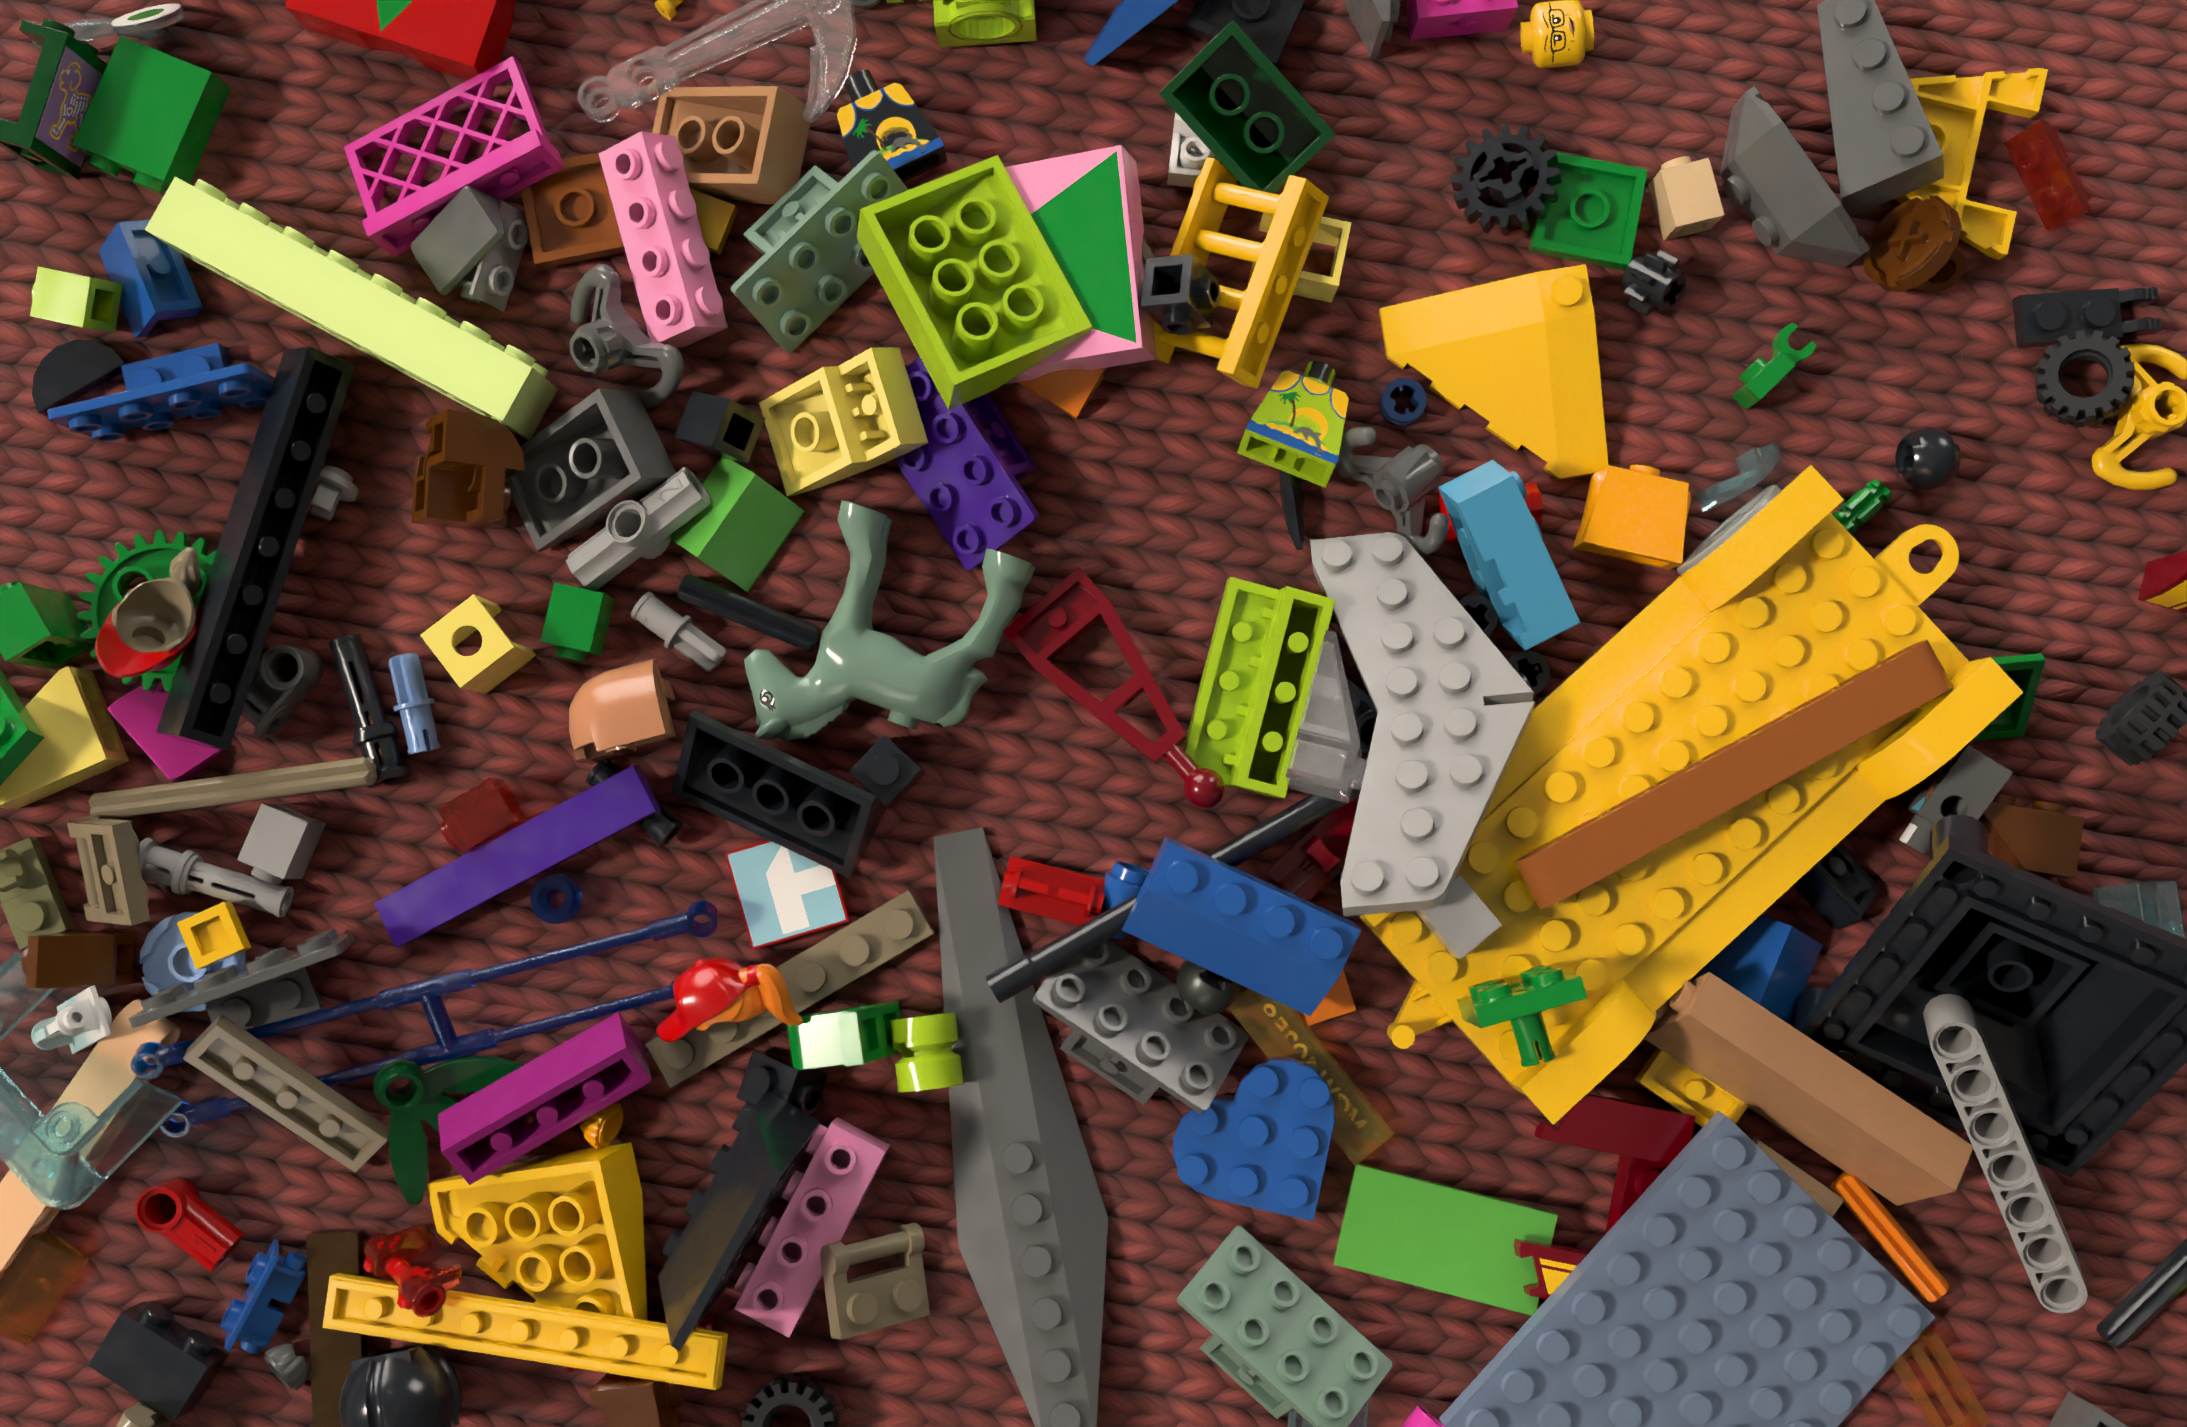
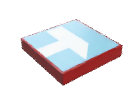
(784, 893)

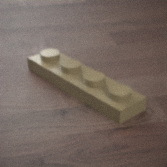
(287, 1093)

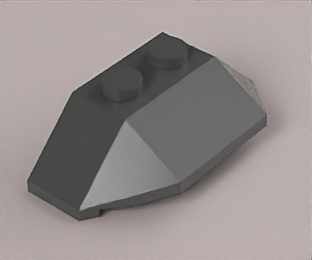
(1783, 189)

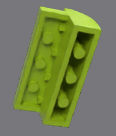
(1257, 684)

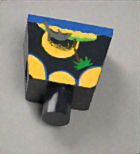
(889, 124)

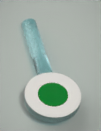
(145, 23)

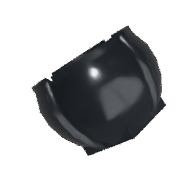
(401, 1389)

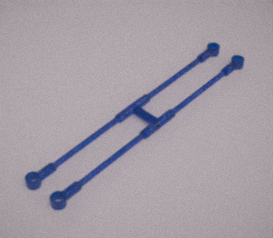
(429, 994)

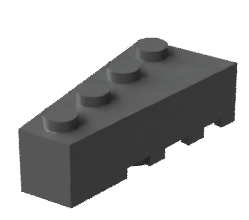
(1875, 115)

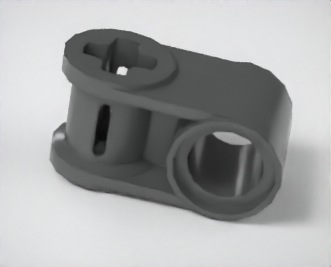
(272, 695)

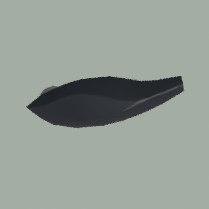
(1292, 505)

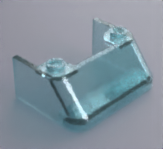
(70, 1147)

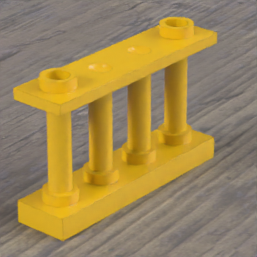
(1276, 270)

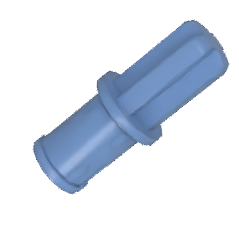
(413, 703)

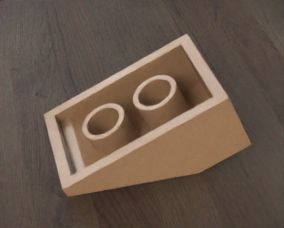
(736, 139)

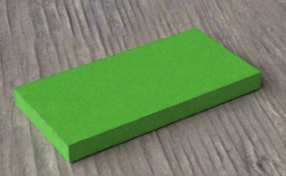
(1441, 1238)

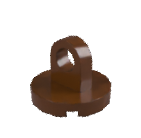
(1915, 245)

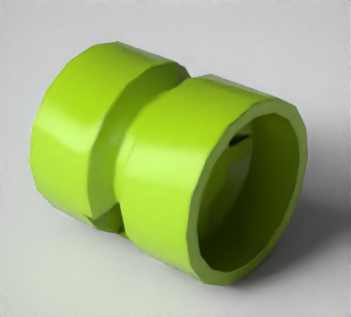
(927, 1052)

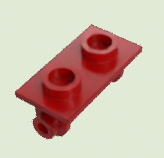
(1051, 892)

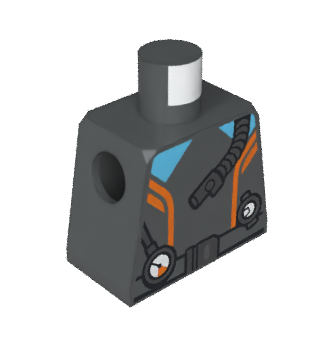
(1963, 785)

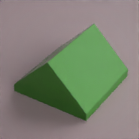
(740, 526)

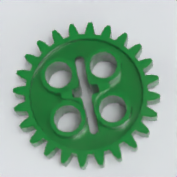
(143, 561)

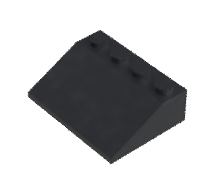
(730, 1210)

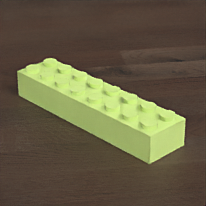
(353, 305)

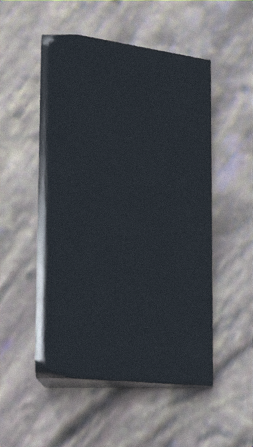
(1838, 888)

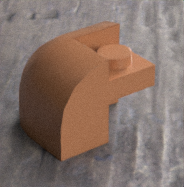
(620, 712)

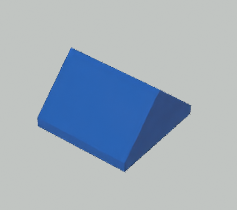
(1768, 964)

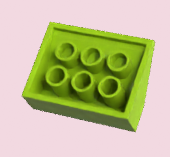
(971, 279)

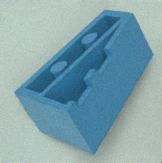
(1508, 554)

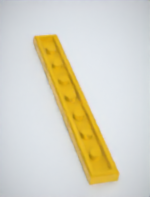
(529, 1332)

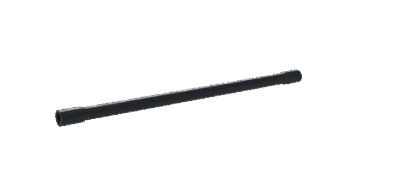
(1032, 967)

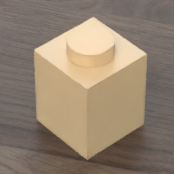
(1685, 197)

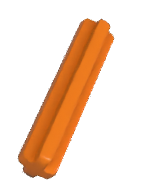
(1890, 1237)

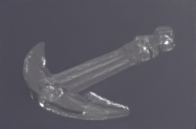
(725, 39)

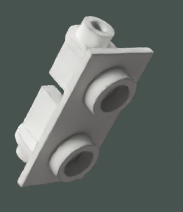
(78, 1023)

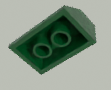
(1246, 111)

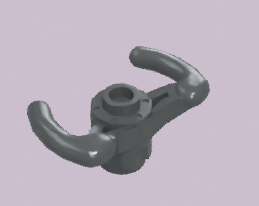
(616, 337)
(1398, 485)

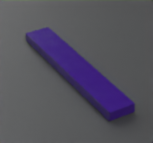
(517, 856)

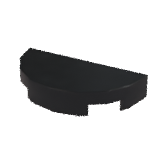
(72, 372)

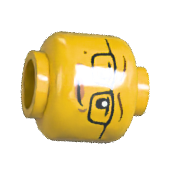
(1557, 33)

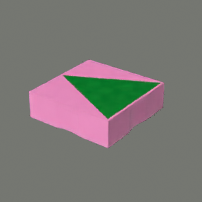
(1095, 229)

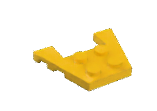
(1956, 116)

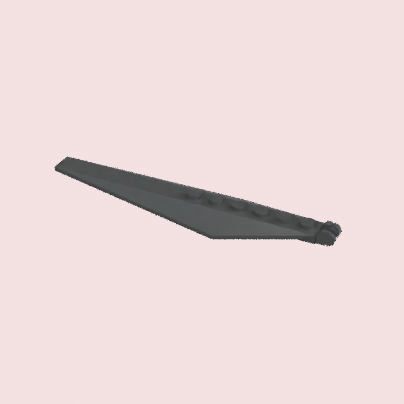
(1021, 1169)

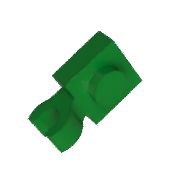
(1763, 375)

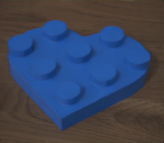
(1264, 1142)

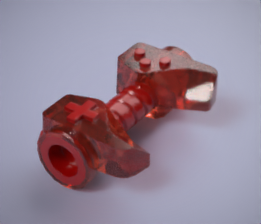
(418, 1286)

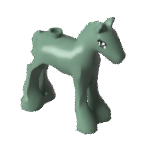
(873, 665)

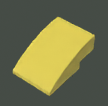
(843, 420)

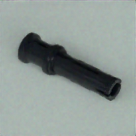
(369, 738)

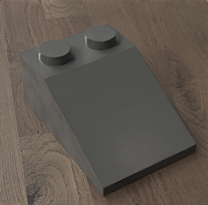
(587, 465)

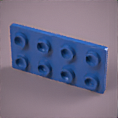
(165, 389)

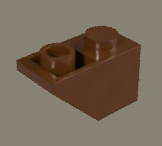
(2034, 839)
(79, 960)

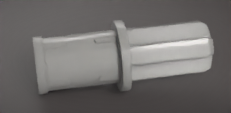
(678, 632)

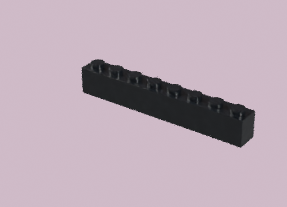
(256, 548)

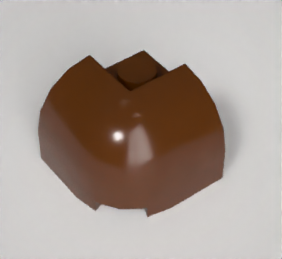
(465, 472)

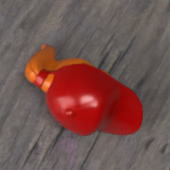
(726, 992)

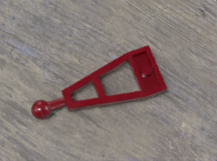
(1060, 621)

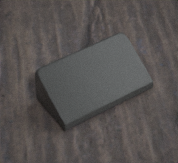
(459, 237)

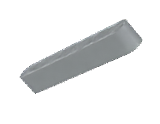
(2012, 1178)

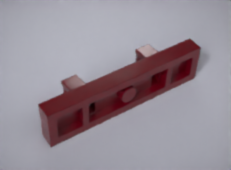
(1316, 855)

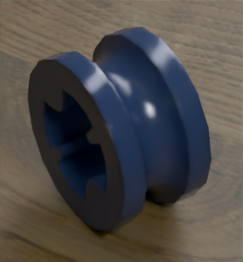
(1417, 400)

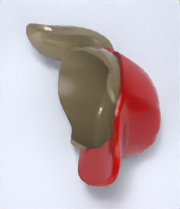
(151, 622)

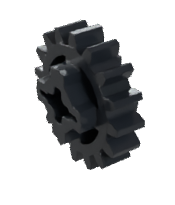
(1485, 188)

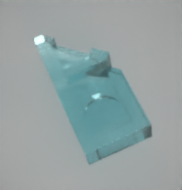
(1753, 466)

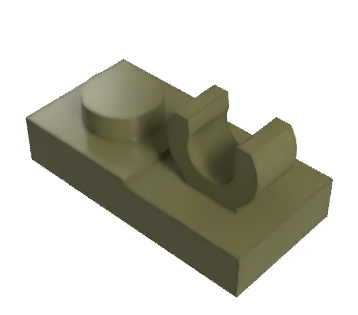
(31, 893)

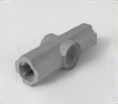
(638, 529)

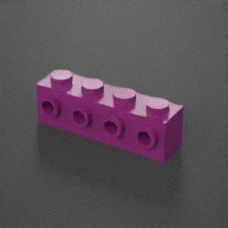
(543, 1098)

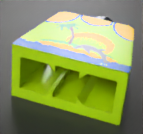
(1299, 425)

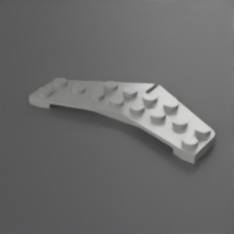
(1441, 727)

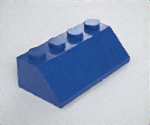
(1241, 927)

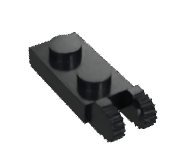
(2048, 316)

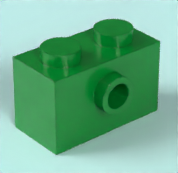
(39, 626)

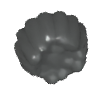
(287, 1366)

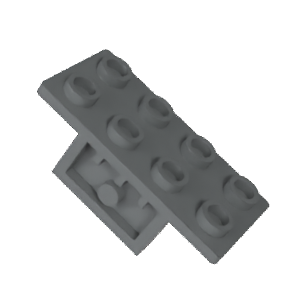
(267, 992)
(1138, 1029)

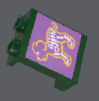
(55, 100)

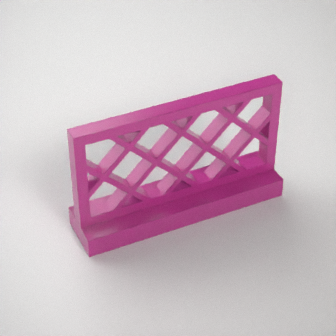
(499, 172)

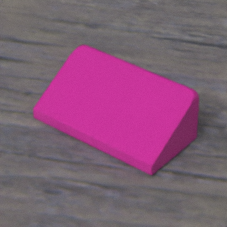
(140, 716)

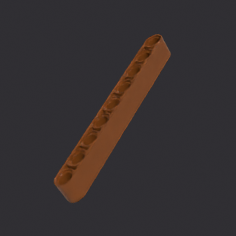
(1733, 774)

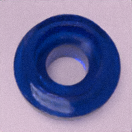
(541, 898)

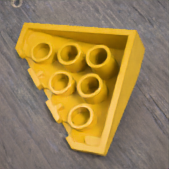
(1518, 358)
(556, 1228)

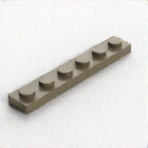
(808, 979)

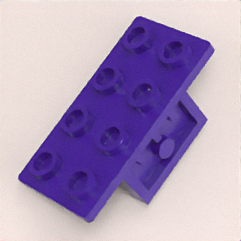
(968, 471)

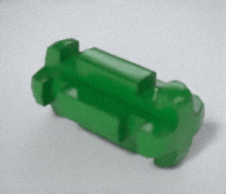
(1863, 505)

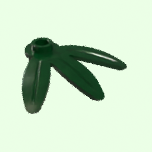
(426, 1099)

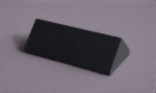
(775, 795)

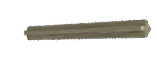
(234, 788)

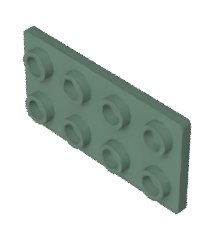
(812, 249)
(1281, 1336)

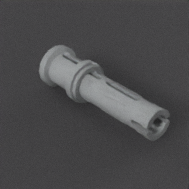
(189, 873)

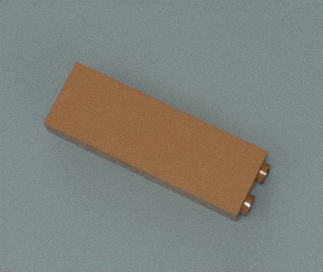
(1809, 1092)

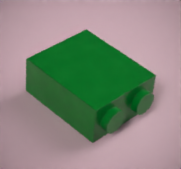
(150, 116)

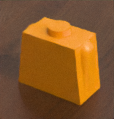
(1635, 516)

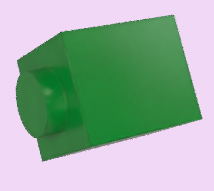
(577, 622)

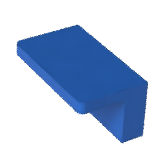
(152, 277)

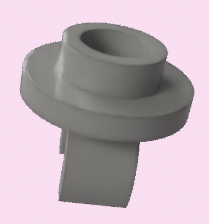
(332, 487)

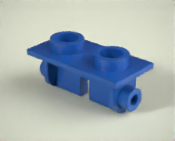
(253, 1317)

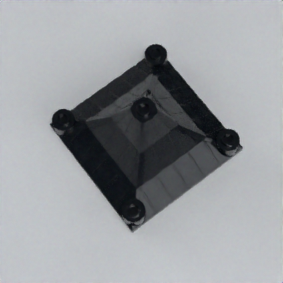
(2066, 991)

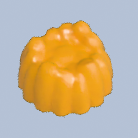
(603, 1126)

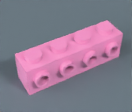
(663, 239)
(817, 1215)

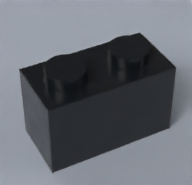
(158, 1359)

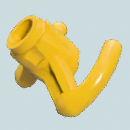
(2147, 414)

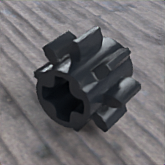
(1653, 283)

